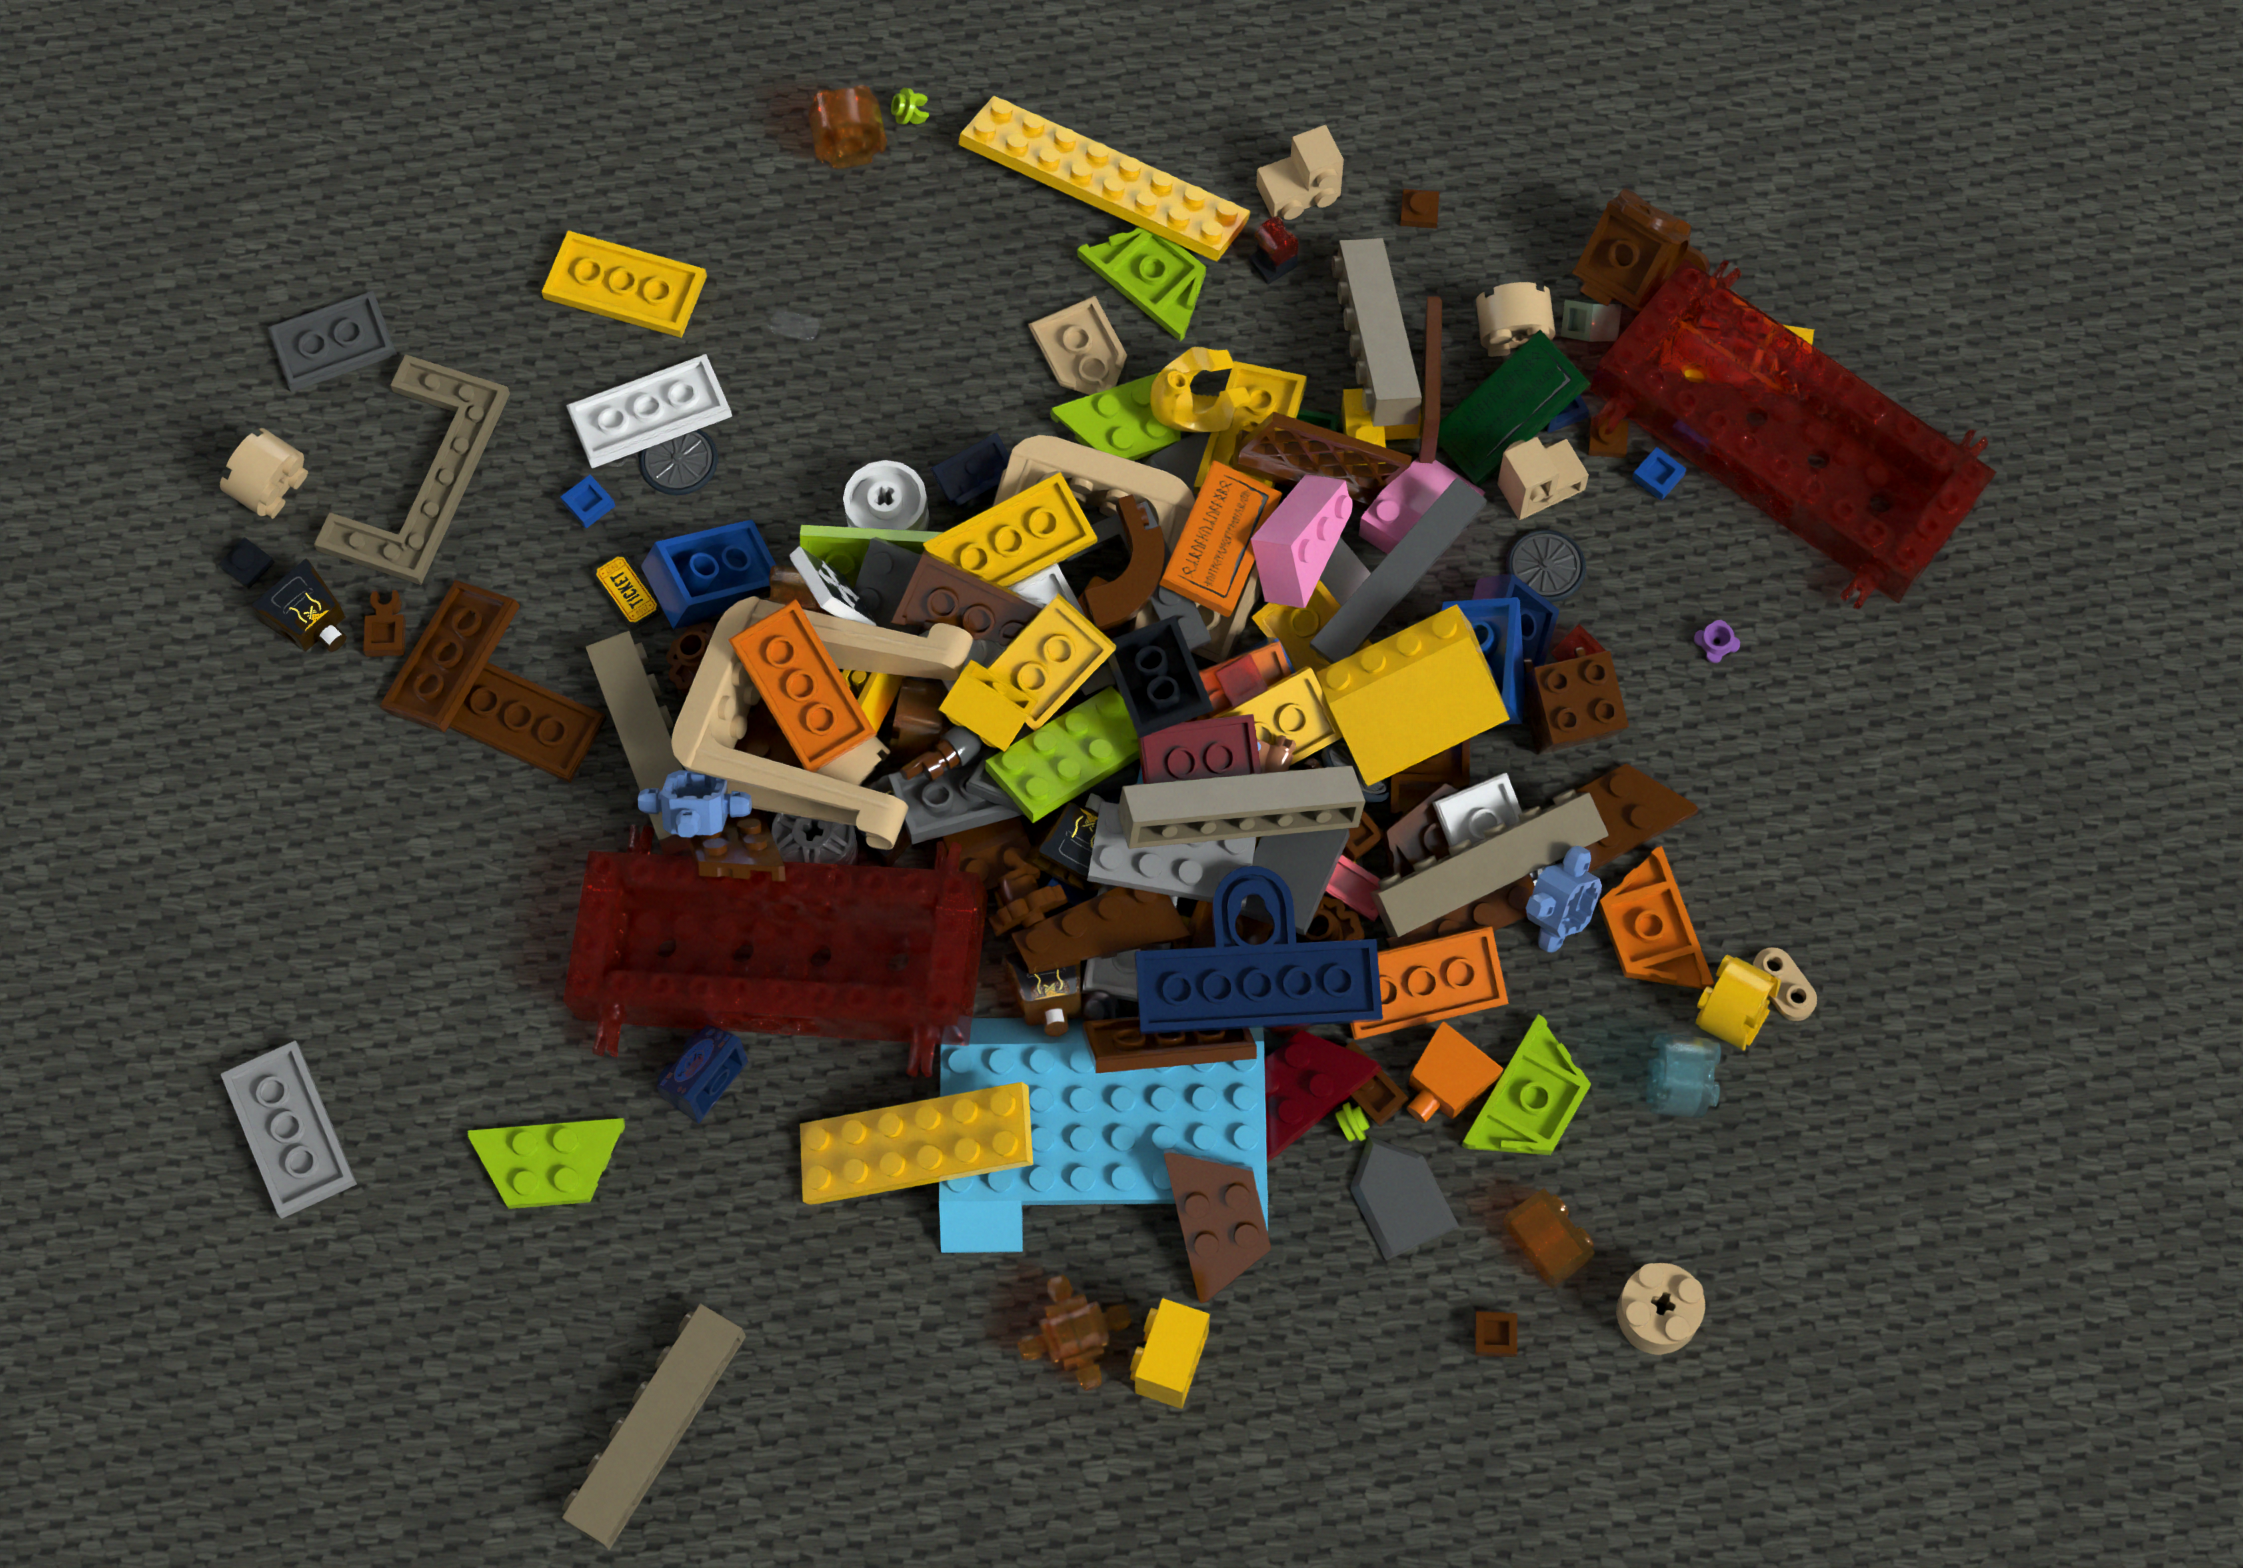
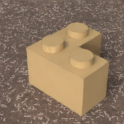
(1304, 179)
(1540, 475)

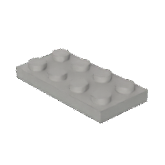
(1173, 870)
(288, 1129)

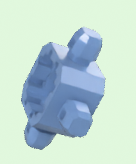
(694, 803)
(1564, 899)

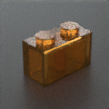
(1549, 1237)

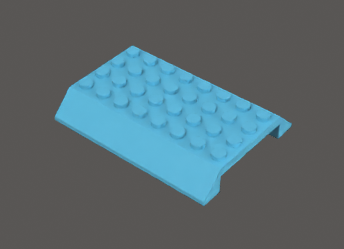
(1093, 1131)

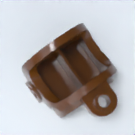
(1634, 252)

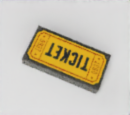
(627, 591)

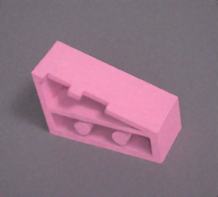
(1300, 539)

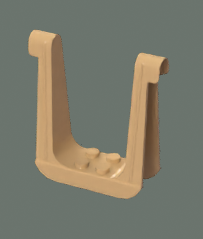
(1100, 481)
(724, 692)

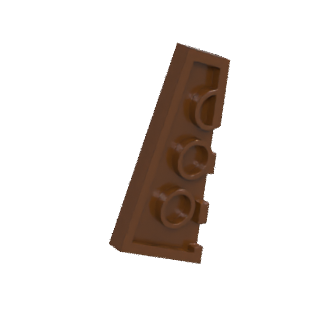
(963, 599)
(1101, 928)

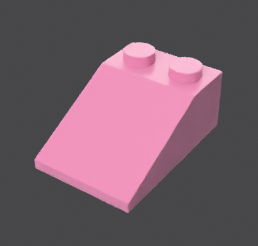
(1405, 502)

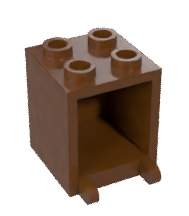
(1573, 701)

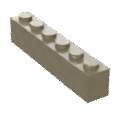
(1377, 332)
(638, 719)
(1240, 806)
(1488, 863)
(653, 1427)

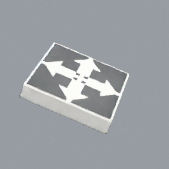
(830, 587)

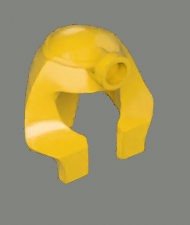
(1181, 409)

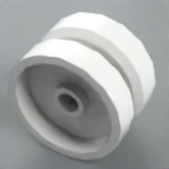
(886, 498)

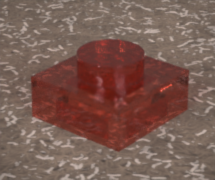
(1576, 638)
(1240, 680)

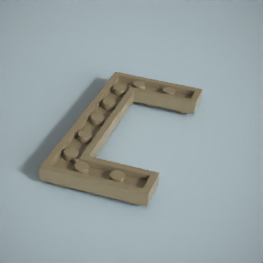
(410, 553)

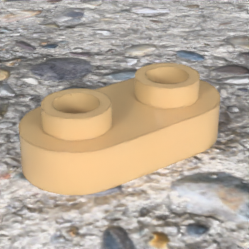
(1791, 982)

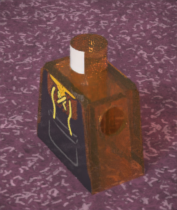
(1046, 996)

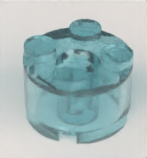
(1683, 1075)

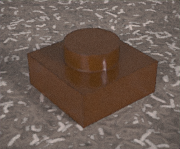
(1419, 208)
(1608, 445)
(1495, 1334)

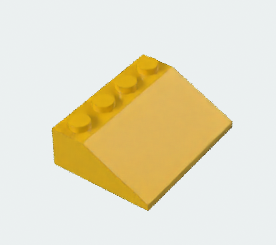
(1413, 695)

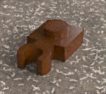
(386, 630)

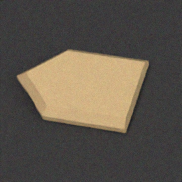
(1081, 347)

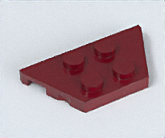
(1306, 1083)

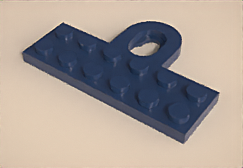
(1257, 984)

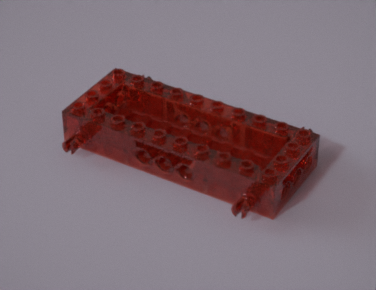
(1807, 410)
(852, 910)

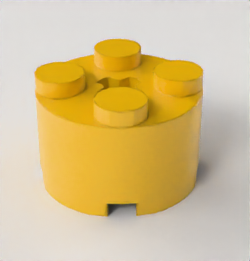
(1737, 1002)

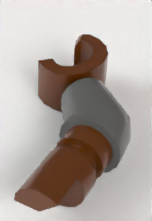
(955, 748)

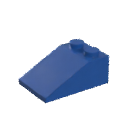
(708, 571)
(1500, 638)

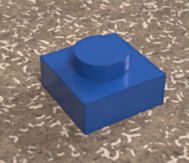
(1659, 473)
(588, 501)

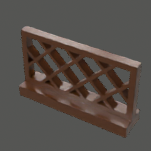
(1270, 458)

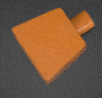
(1450, 1075)

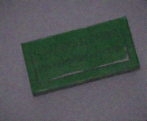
(1510, 407)

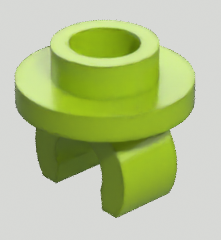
(905, 109)

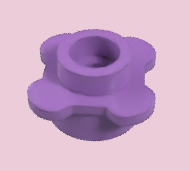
(1721, 631)

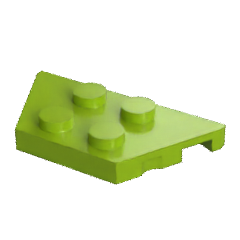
(1151, 274)
(1118, 421)
(1531, 1098)
(548, 1160)

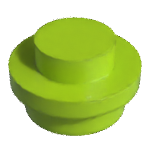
(1352, 1122)

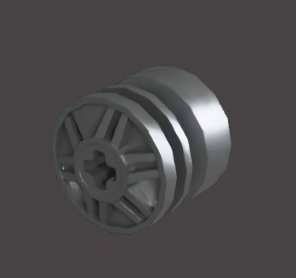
(834, 845)

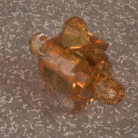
(1074, 1332)

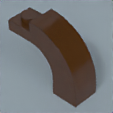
(1126, 596)

